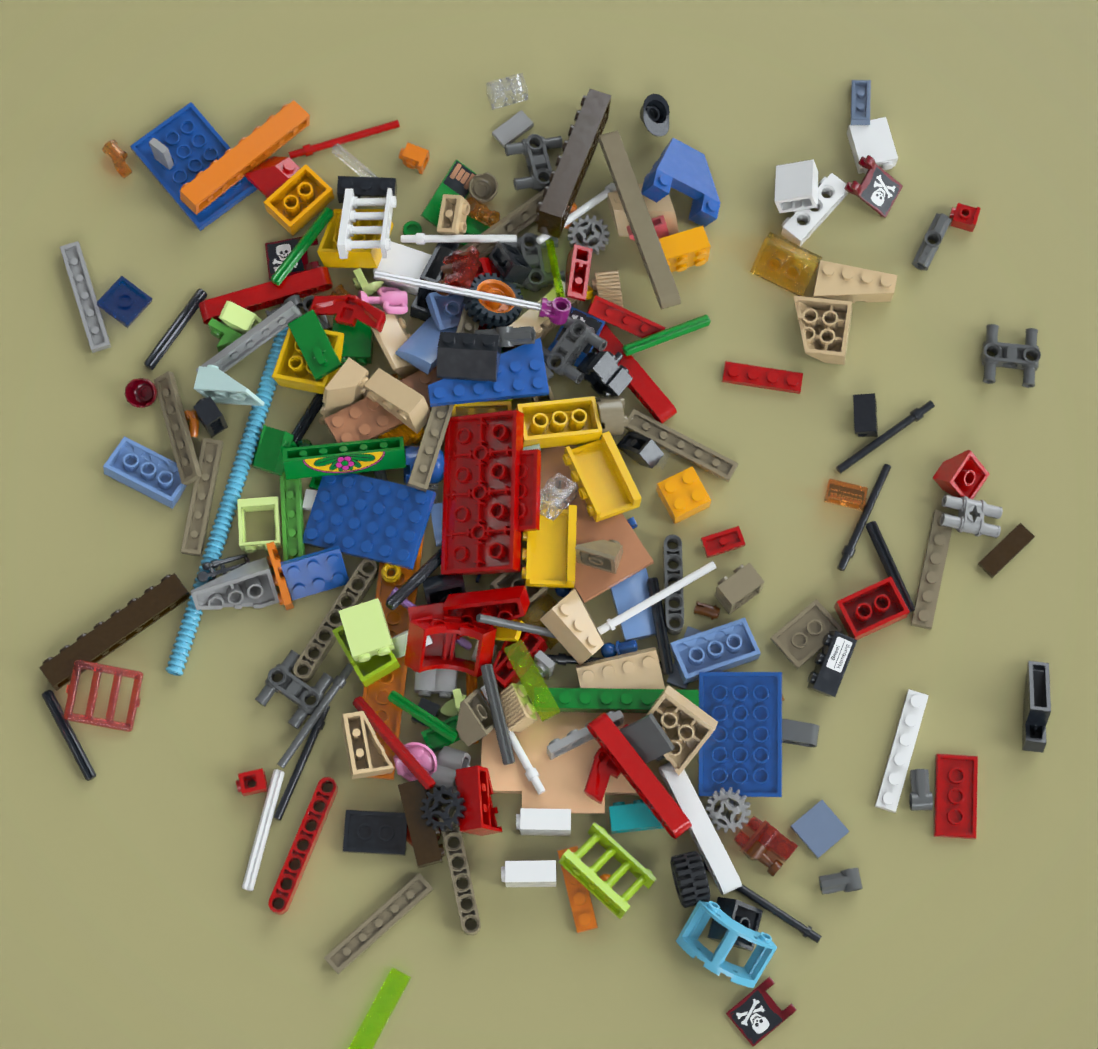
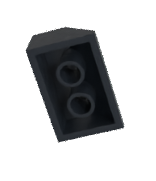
(468, 356)

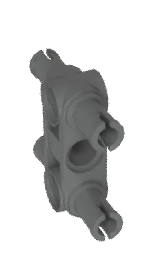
(536, 160)
(534, 258)
(570, 347)
(1010, 355)
(294, 689)

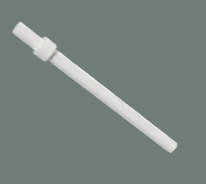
(583, 209)
(421, 238)
(531, 773)

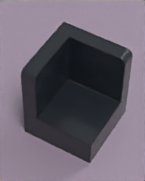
(430, 707)

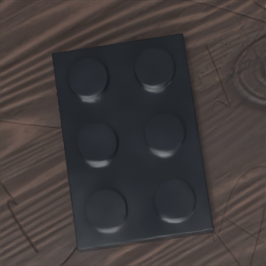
(375, 832)

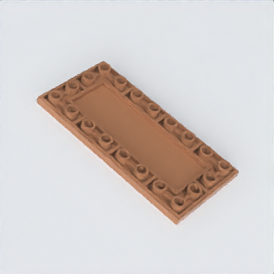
(590, 580)

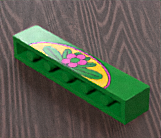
(344, 458)

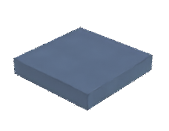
(819, 829)

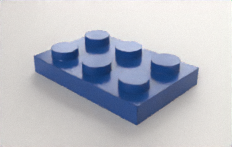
(315, 572)

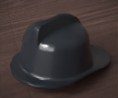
(655, 115)

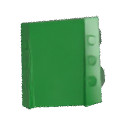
(270, 450)

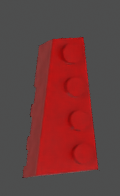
(501, 603)

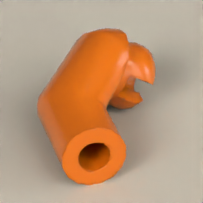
(194, 422)

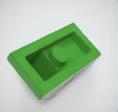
(220, 330)

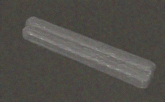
(351, 161)

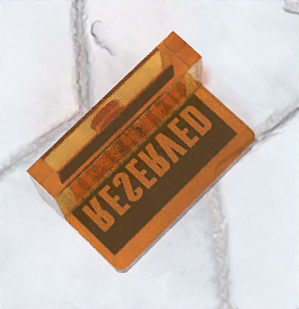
(846, 494)

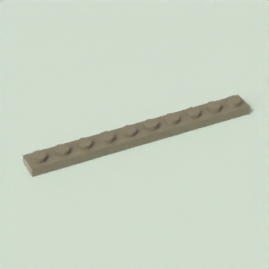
(436, 427)

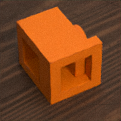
(414, 157)

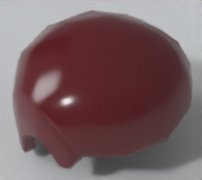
(141, 393)

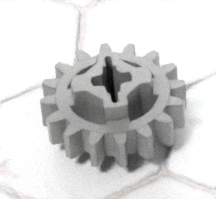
(595, 238)
(720, 812)

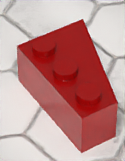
(502, 667)
(476, 788)

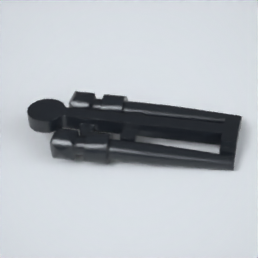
(203, 576)

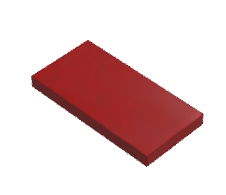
(955, 796)

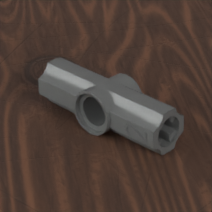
(936, 233)
(512, 336)

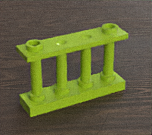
(603, 889)

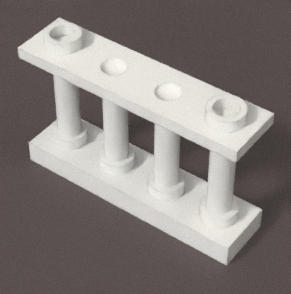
(349, 216)

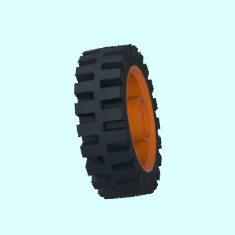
(490, 312)

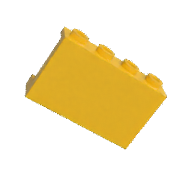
(602, 478)
(551, 552)

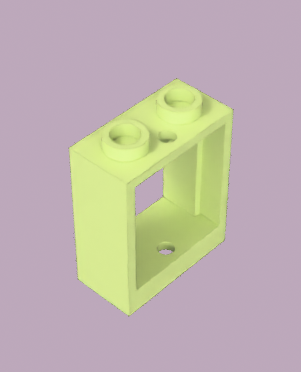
(258, 504)

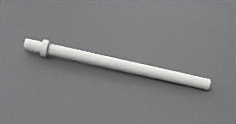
(611, 623)

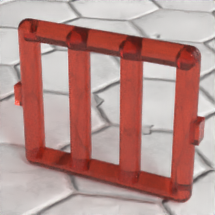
(98, 670)

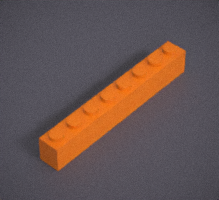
(243, 157)

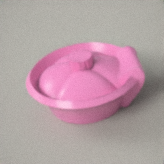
(423, 755)

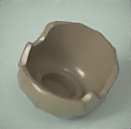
(483, 187)

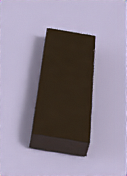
(1006, 550)

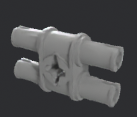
(977, 511)

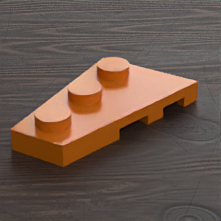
(278, 578)

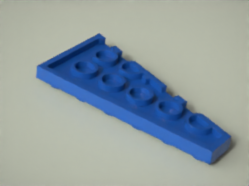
(519, 376)

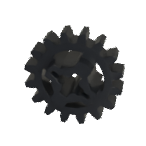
(435, 811)

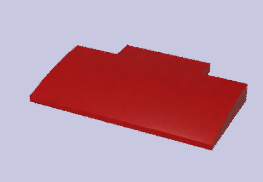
(488, 493)

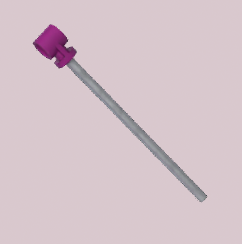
(556, 310)

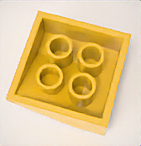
(356, 257)
(293, 370)

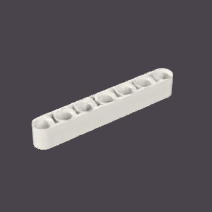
(701, 830)

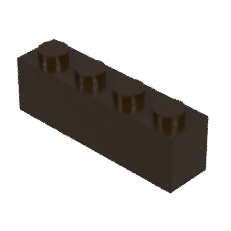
(422, 836)

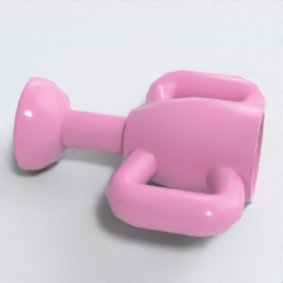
(390, 298)

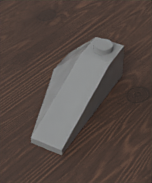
(242, 587)

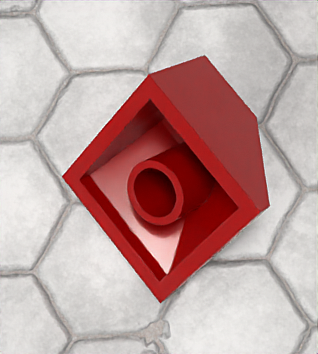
(272, 174)
(961, 475)

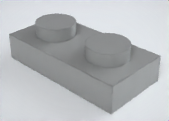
(544, 664)

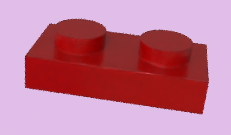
(723, 542)

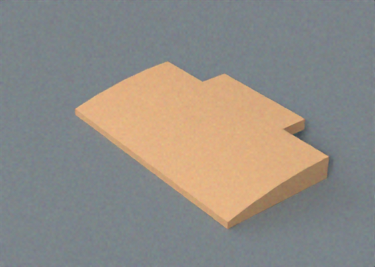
(562, 776)

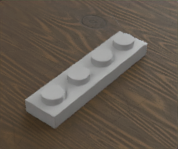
(578, 737)

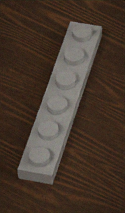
(85, 297)
(255, 337)

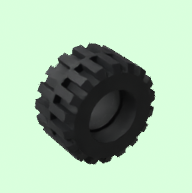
(690, 878)

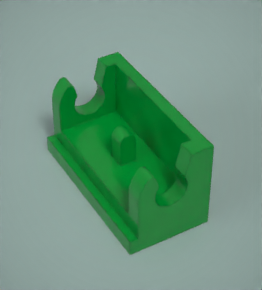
(435, 740)

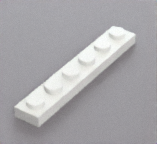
(901, 751)

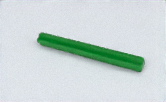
(302, 246)
(666, 335)

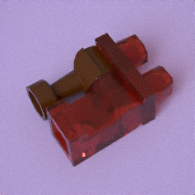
(460, 268)
(765, 839)

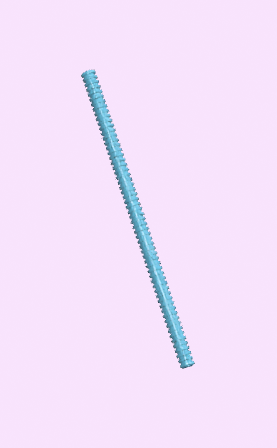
(228, 505)

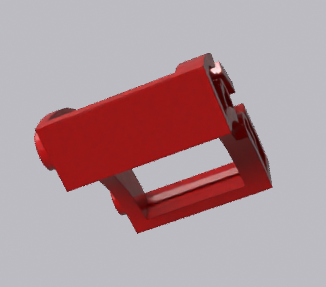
(451, 626)

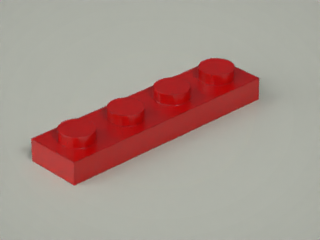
(622, 318)
(762, 377)

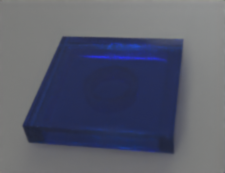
(124, 301)

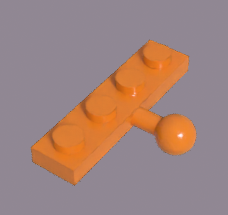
(580, 898)

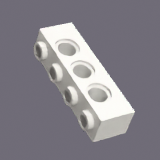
(800, 233)

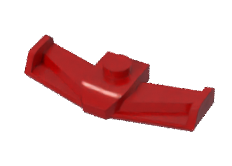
(348, 310)
(600, 774)

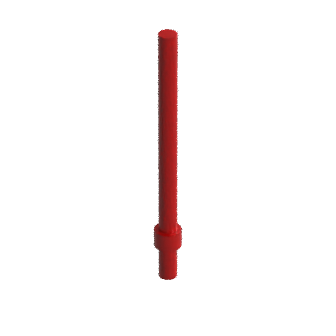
(308, 150)

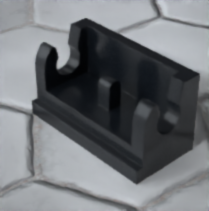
(865, 415)

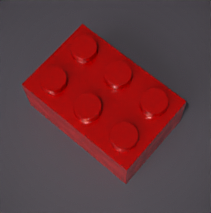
(871, 609)

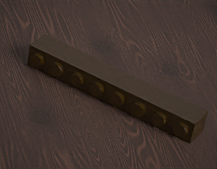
(116, 630)

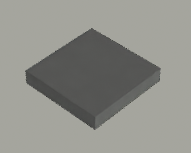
(647, 738)

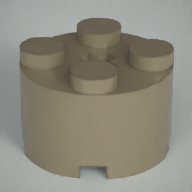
(612, 414)

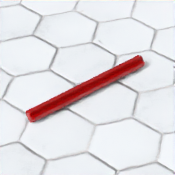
(395, 744)

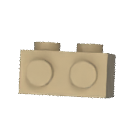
(453, 215)

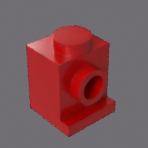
(965, 222)
(254, 775)

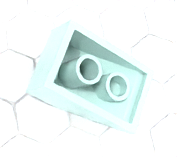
(223, 388)

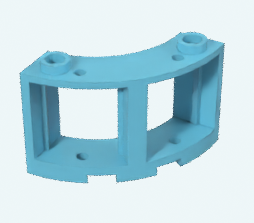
(715, 961)

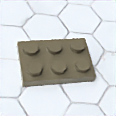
(805, 633)

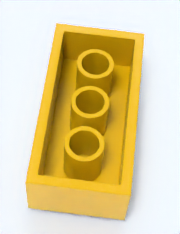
(561, 422)

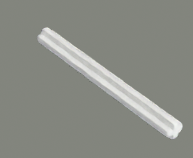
(263, 830)

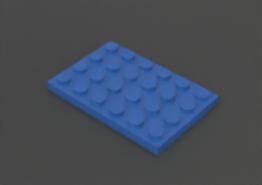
(192, 148)
(369, 518)
(748, 736)

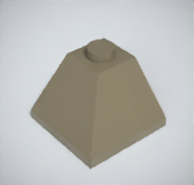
(600, 554)
(474, 718)

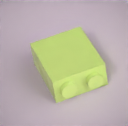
(366, 630)

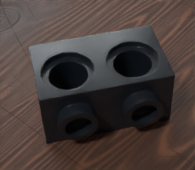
(510, 263)
(210, 416)

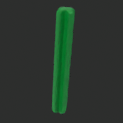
(423, 716)

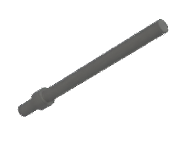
(514, 625)
(338, 683)

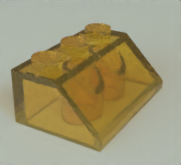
(785, 264)

